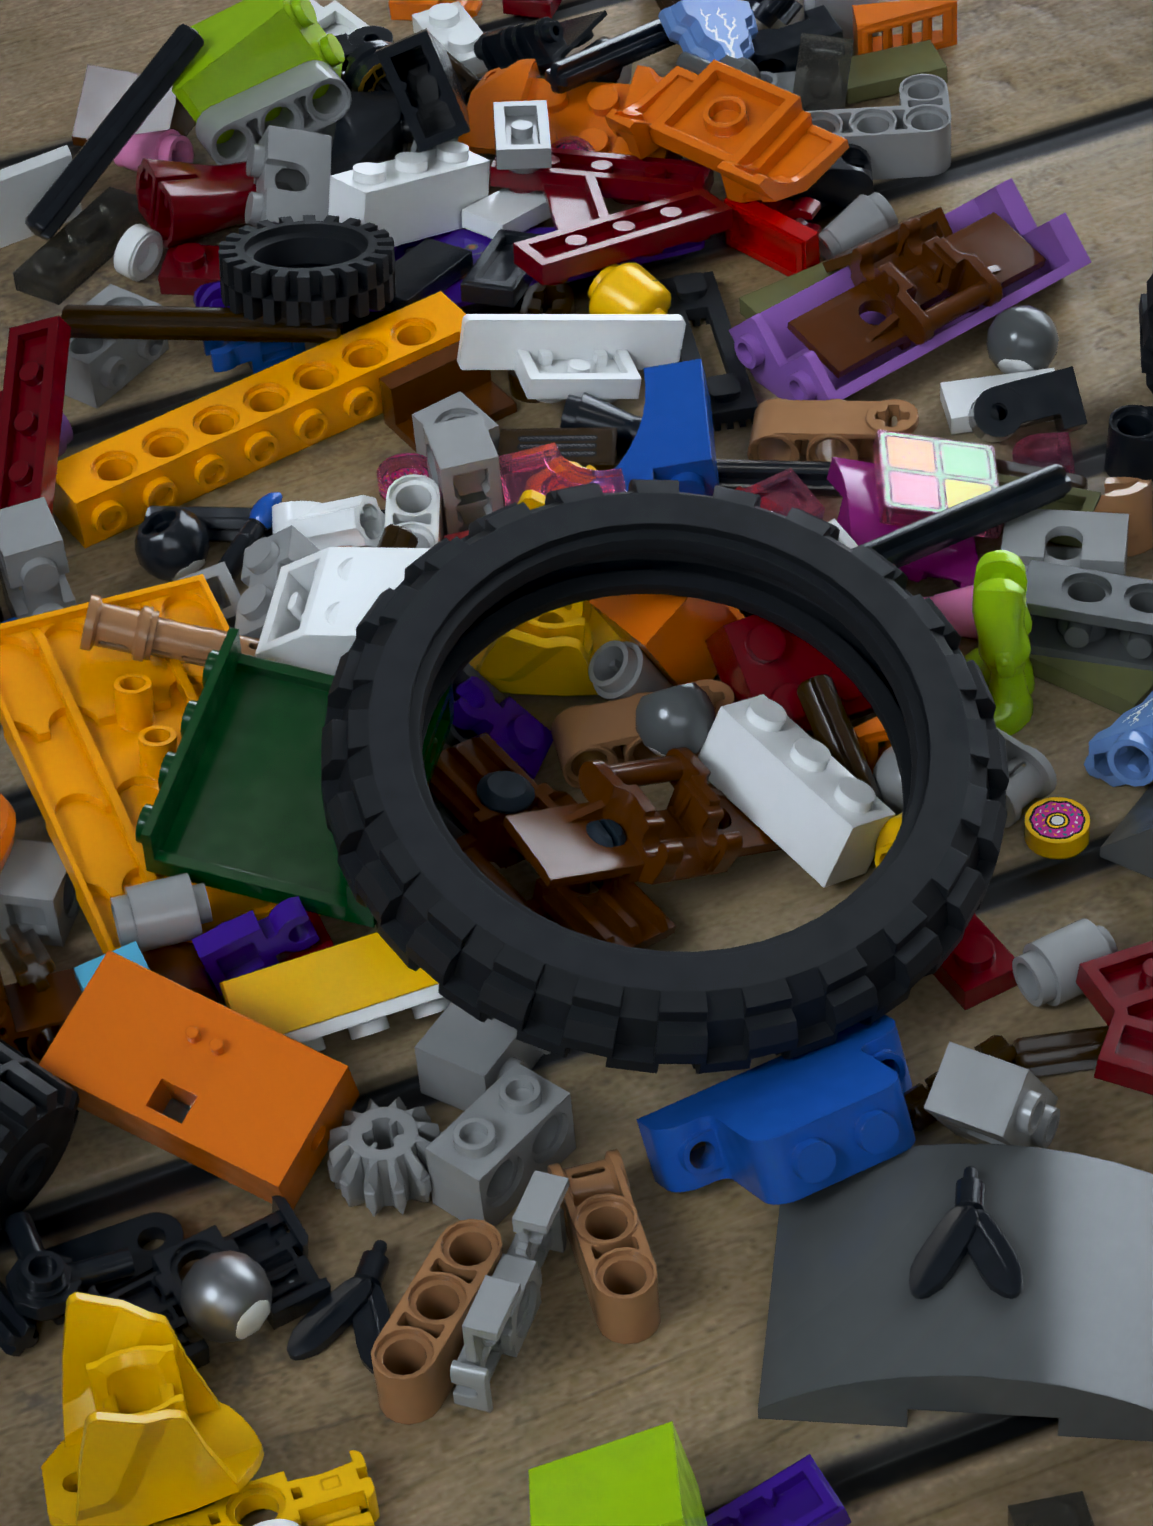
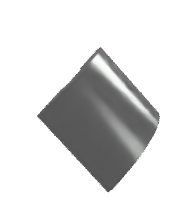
(1071, 1347)

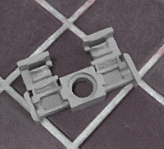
(512, 1294)

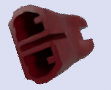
(191, 199)

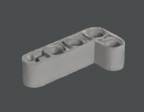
(902, 138)

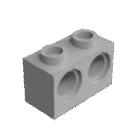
(105, 366)
(465, 469)
(497, 1143)

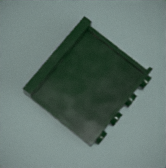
(245, 786)

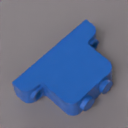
(790, 1121)

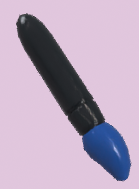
(254, 529)

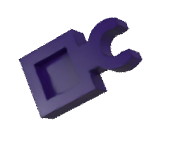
(506, 723)
(250, 944)

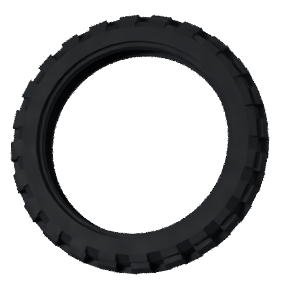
(620, 999)

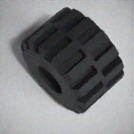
(34, 1128)

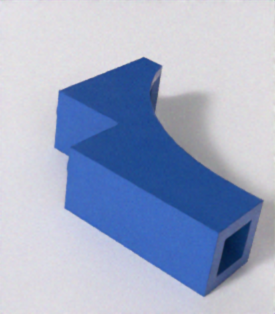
(675, 430)

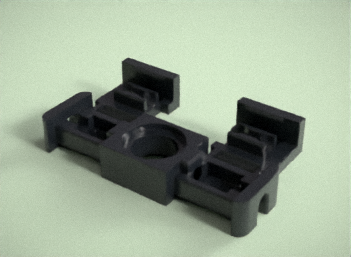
(292, 1278)

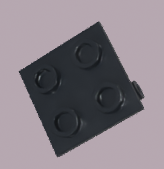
(538, 39)

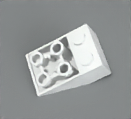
(324, 600)

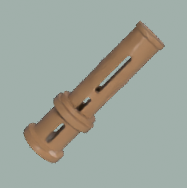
(148, 634)

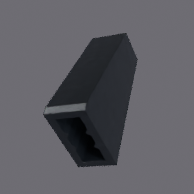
(426, 89)

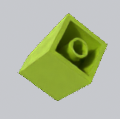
(251, 46)
(619, 1483)

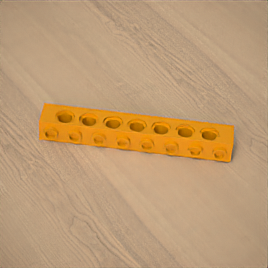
(246, 423)

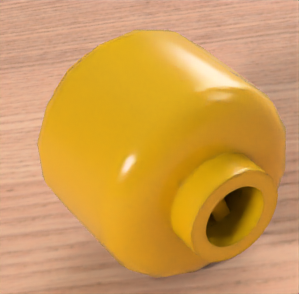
(627, 291)

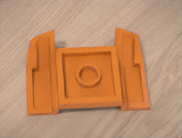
(572, 113)
(733, 126)

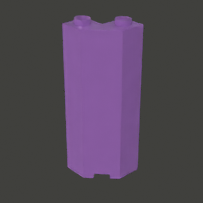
(796, 373)

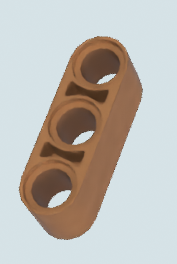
(425, 1328)

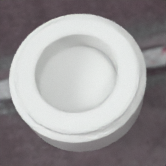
(138, 252)

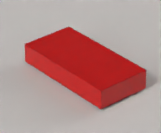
(772, 237)

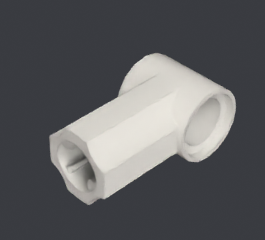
(336, 523)

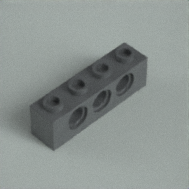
(1090, 615)

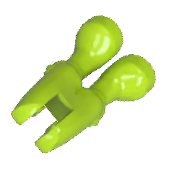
(1003, 637)

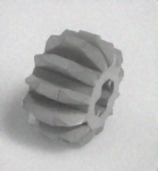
(382, 1156)

